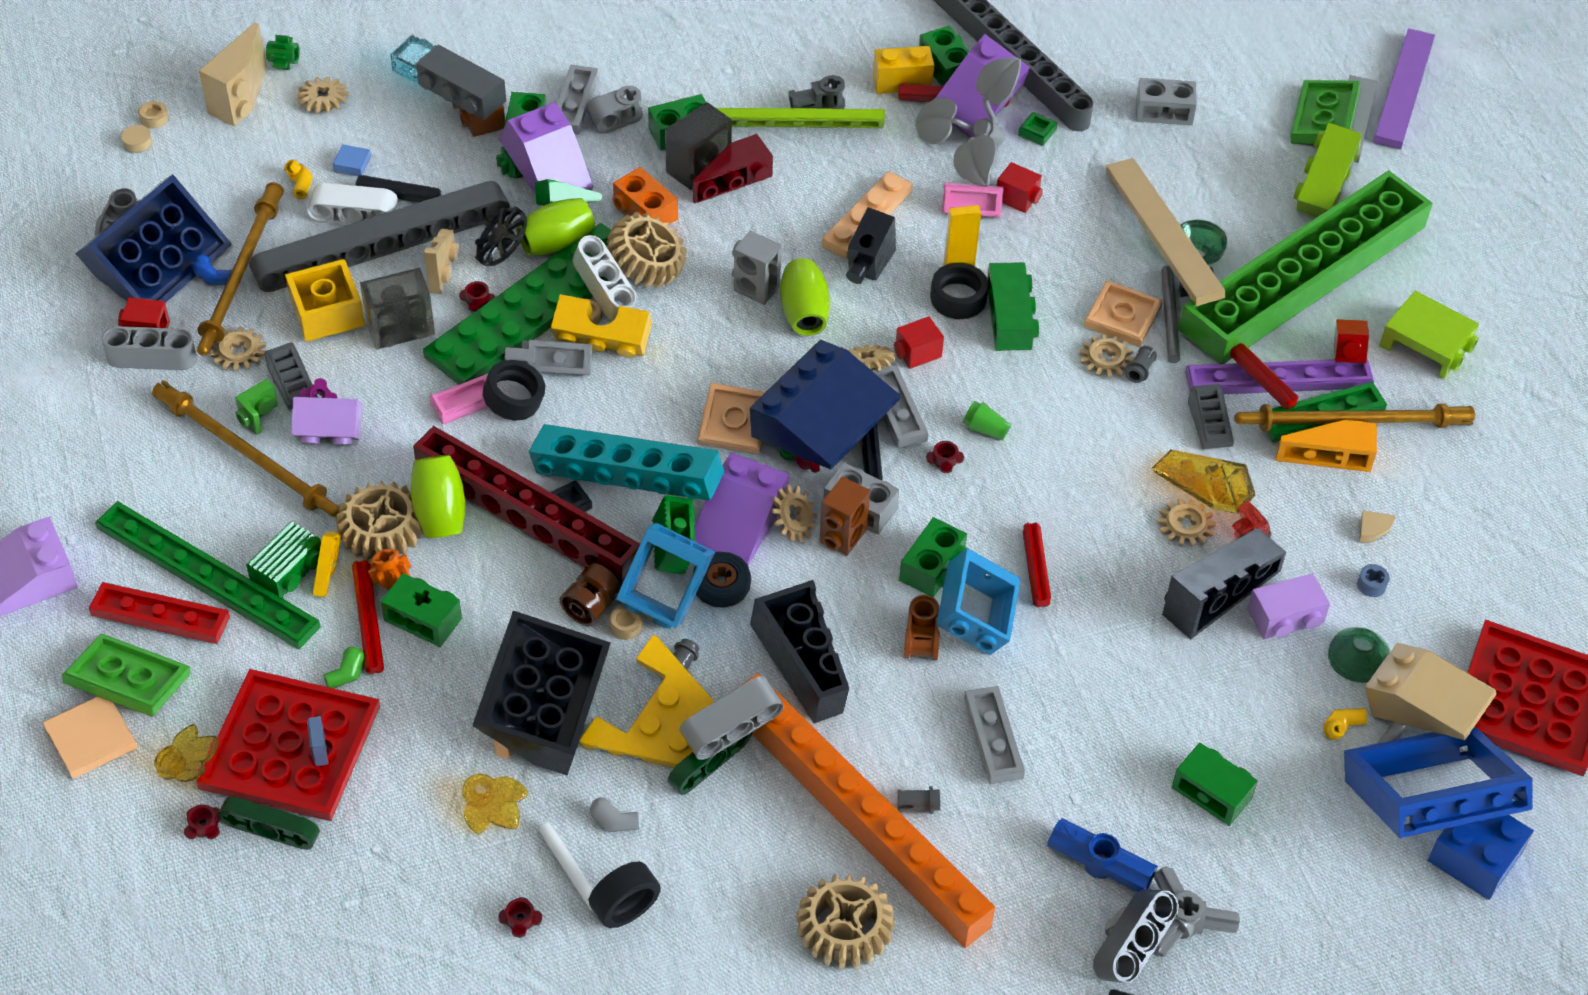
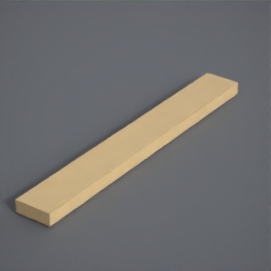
(1165, 232)

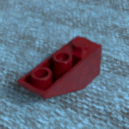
(735, 167)

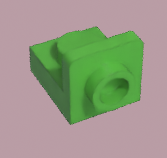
(255, 403)

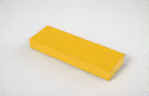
(962, 235)

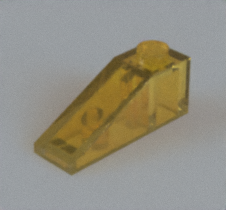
(1211, 480)

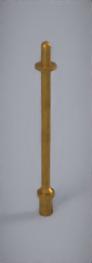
(266, 209)
(182, 404)
(1440, 415)

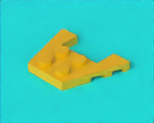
(657, 729)

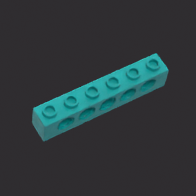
(627, 462)

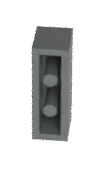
(461, 82)

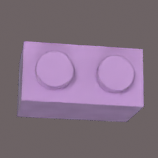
(326, 419)
(1288, 606)

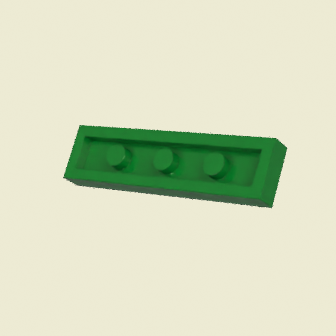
(1355, 398)

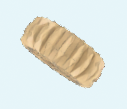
(647, 250)
(378, 514)
(842, 939)

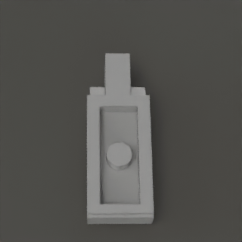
(553, 356)

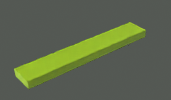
(805, 117)

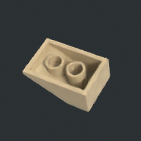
(235, 77)
(1427, 693)

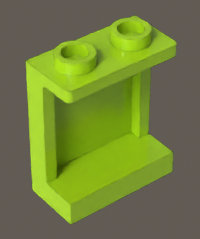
(1432, 331)

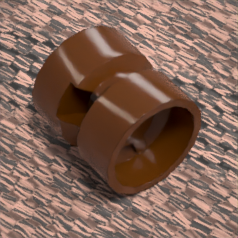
(590, 594)

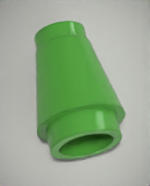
(986, 421)

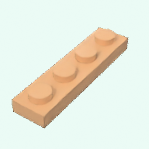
(883, 196)

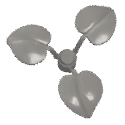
(973, 159)

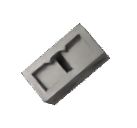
(1166, 101)
(756, 267)
(882, 500)

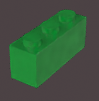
(1011, 306)

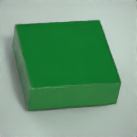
(1037, 128)

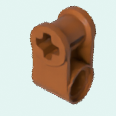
(921, 632)

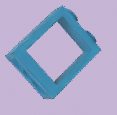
(679, 546)
(1000, 586)

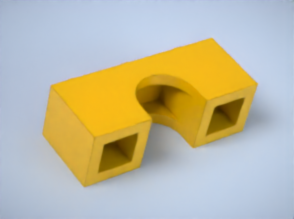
(625, 334)

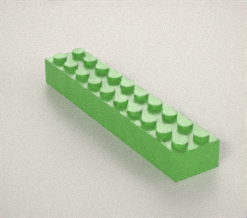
(1306, 266)

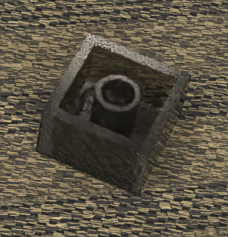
(696, 142)
(397, 308)

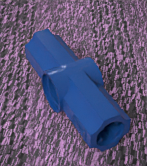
(1084, 845)

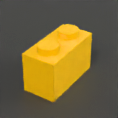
(900, 66)

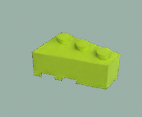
(1327, 170)

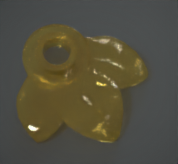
(186, 755)
(496, 805)

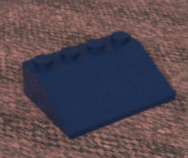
(154, 244)
(822, 405)

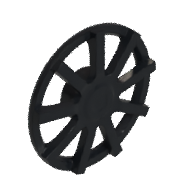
(501, 236)

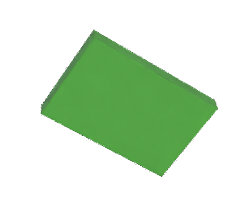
(1323, 103)
(126, 674)

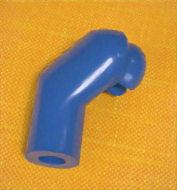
(208, 273)

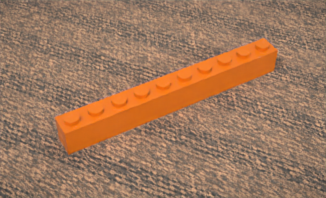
(877, 825)

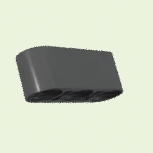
(1121, 942)

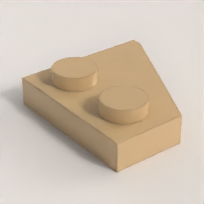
(439, 260)

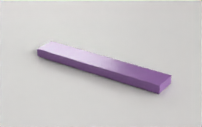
(1404, 89)
(1298, 375)

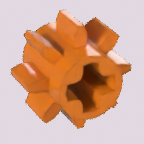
(388, 567)

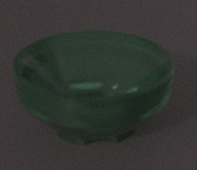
(1206, 237)
(1355, 663)

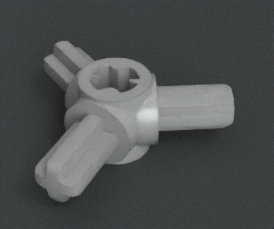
(1196, 913)

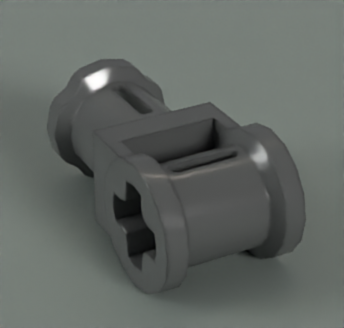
(820, 94)

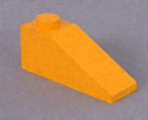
(1333, 445)

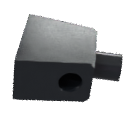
(871, 246)

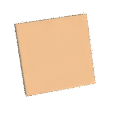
(1123, 313)
(728, 419)
(89, 736)

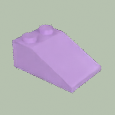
(33, 566)

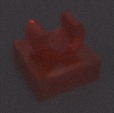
(1250, 520)

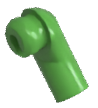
(349, 669)

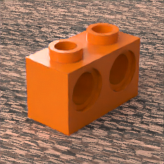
(644, 194)

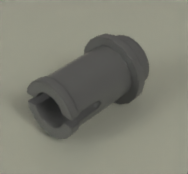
(1139, 368)
(686, 652)
(919, 800)

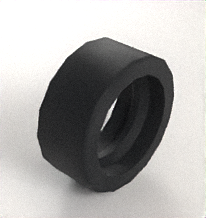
(959, 274)
(504, 405)
(624, 894)

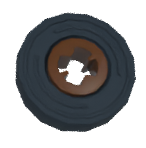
(736, 582)

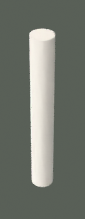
(567, 862)

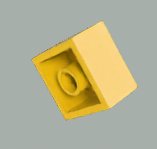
(325, 300)

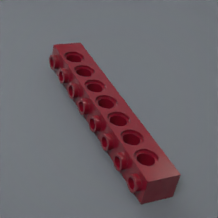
(532, 507)

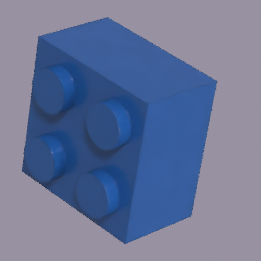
(1481, 852)

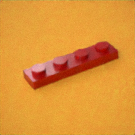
(159, 612)

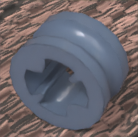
(1372, 588)

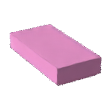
(960, 195)
(459, 400)

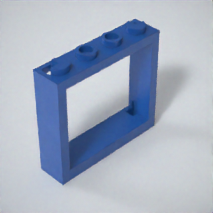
(1443, 807)

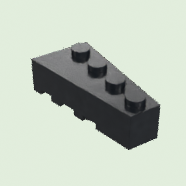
(1221, 581)
(802, 648)

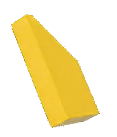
(326, 562)

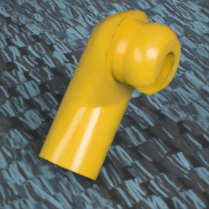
(300, 176)
(1341, 719)

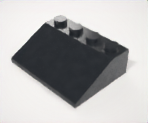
(541, 690)

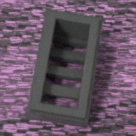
(282, 359)
(1208, 398)

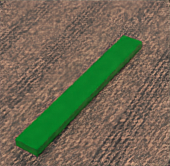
(208, 575)

